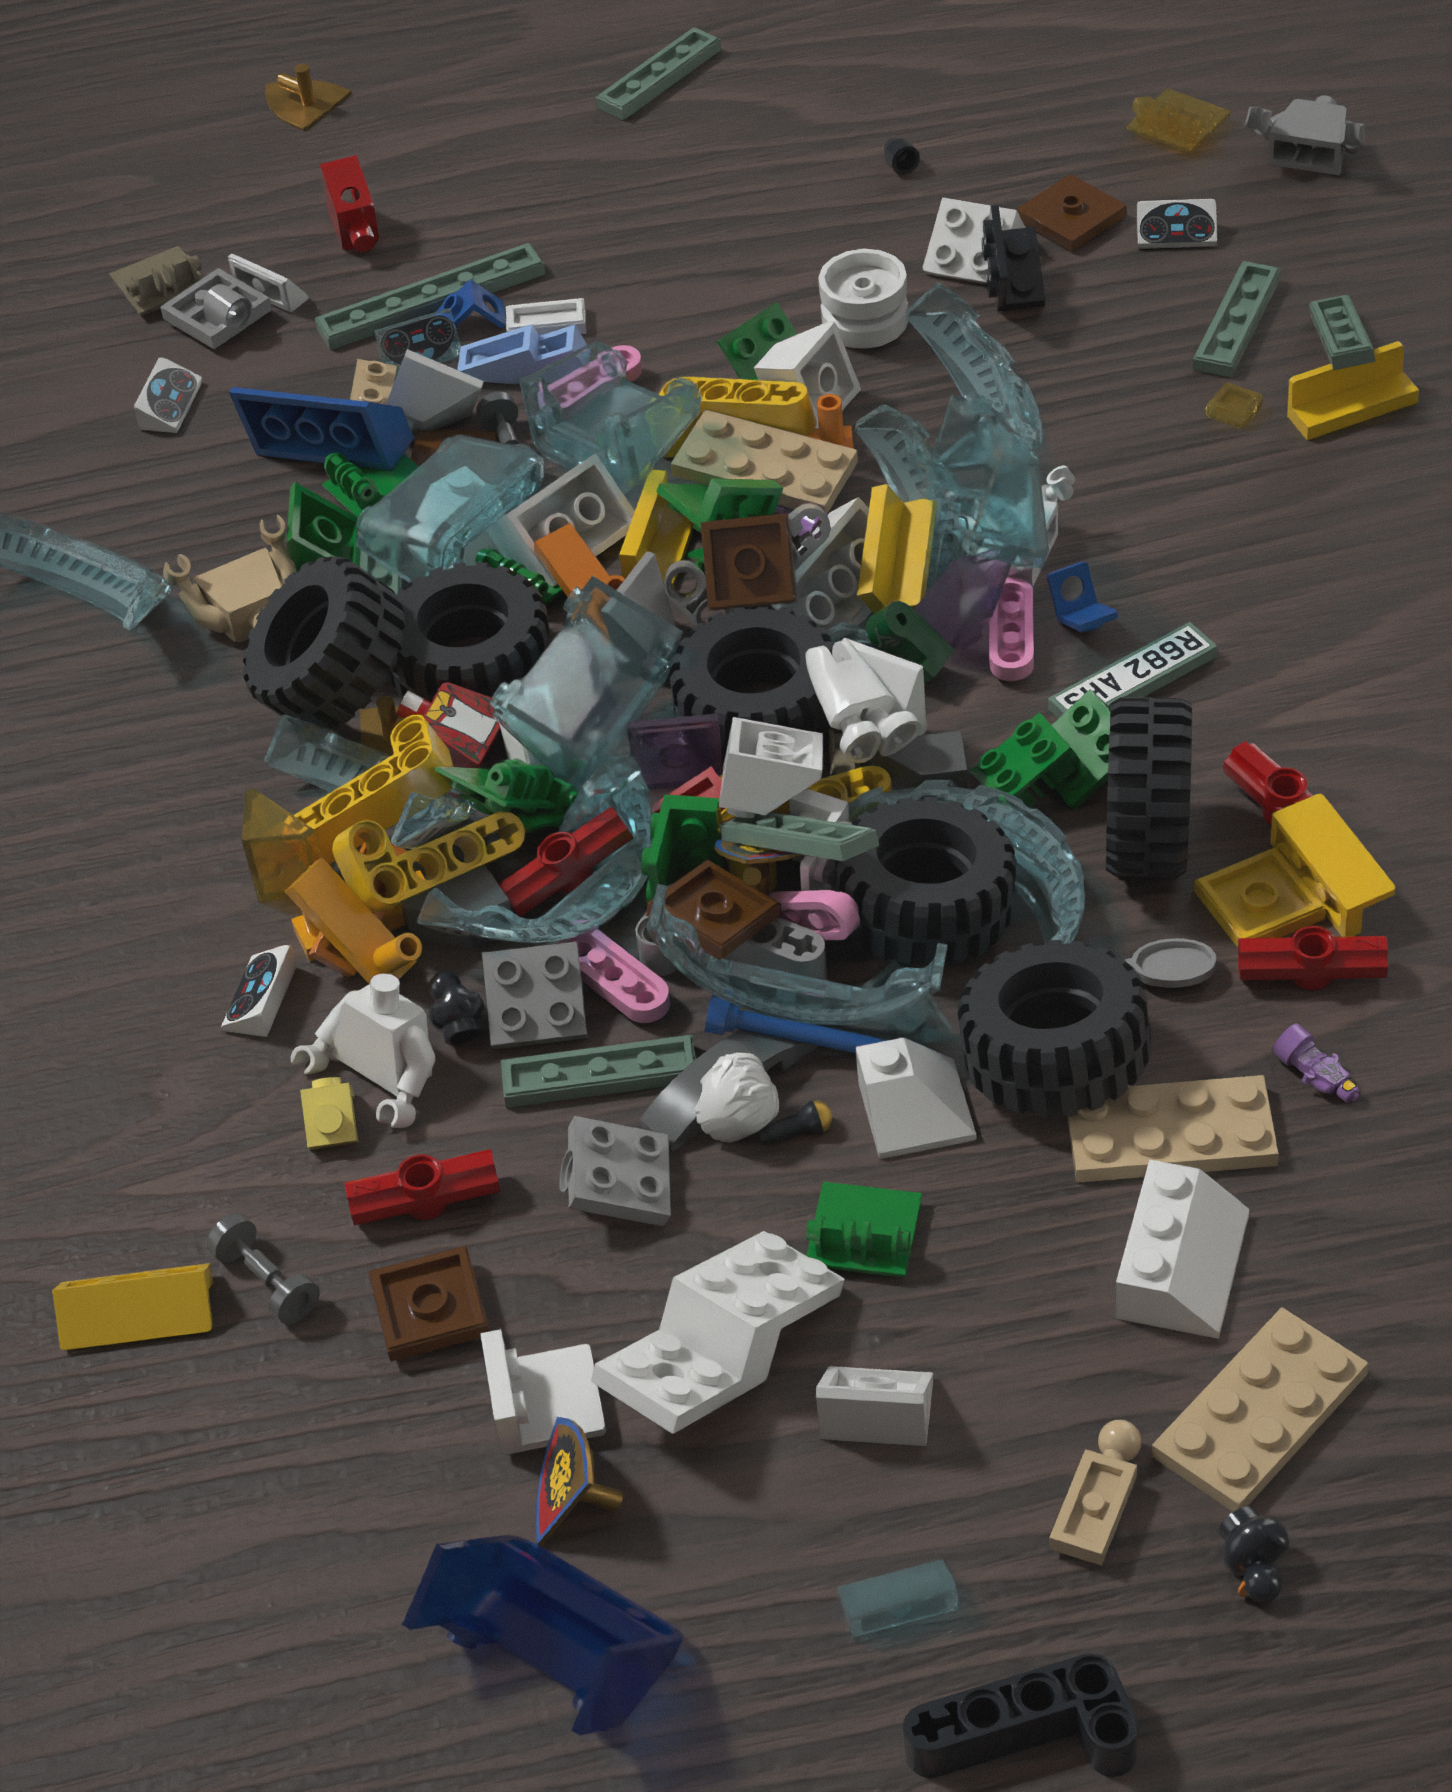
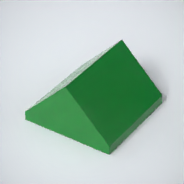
(319, 529)

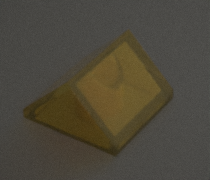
(275, 846)

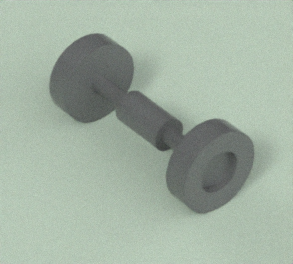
(498, 413)
(292, 1297)

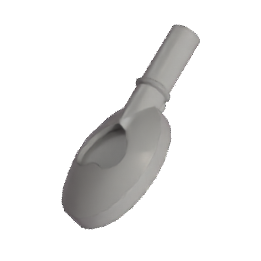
(1174, 963)

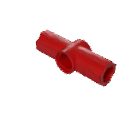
(1264, 779)
(565, 861)
(1312, 958)
(422, 1187)

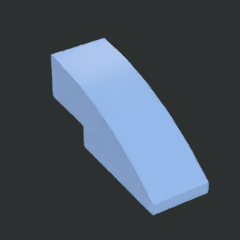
(517, 353)

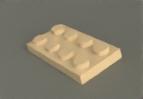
(743, 449)
(1179, 1123)
(1259, 1410)

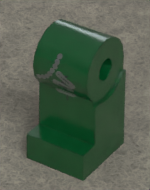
(909, 637)

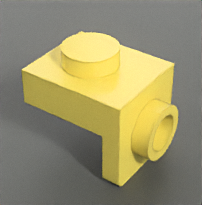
(329, 1113)

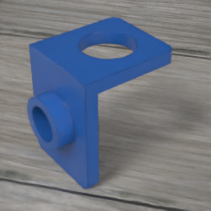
(471, 298)
(1084, 612)

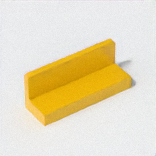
(1335, 399)
(655, 530)
(896, 549)
(1330, 861)
(133, 1306)

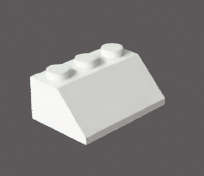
(581, 497)
(767, 766)
(1180, 1251)

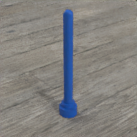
(727, 1017)

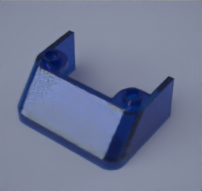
(549, 1617)

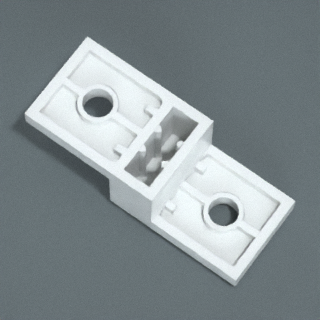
(717, 1331)

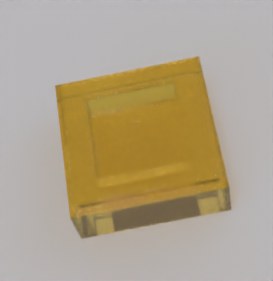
(1234, 405)

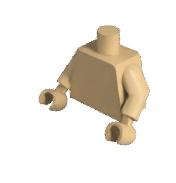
(234, 593)

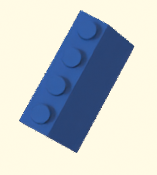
(317, 426)

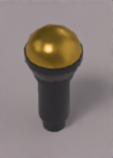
(812, 1118)

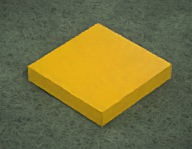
(1259, 898)

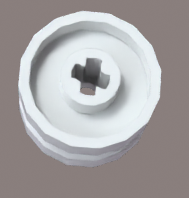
(864, 297)

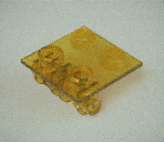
(1176, 119)

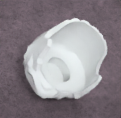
(736, 1098)

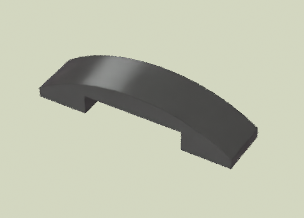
(674, 1107)

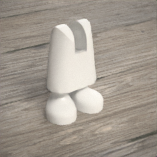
(858, 703)

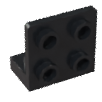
(1012, 265)

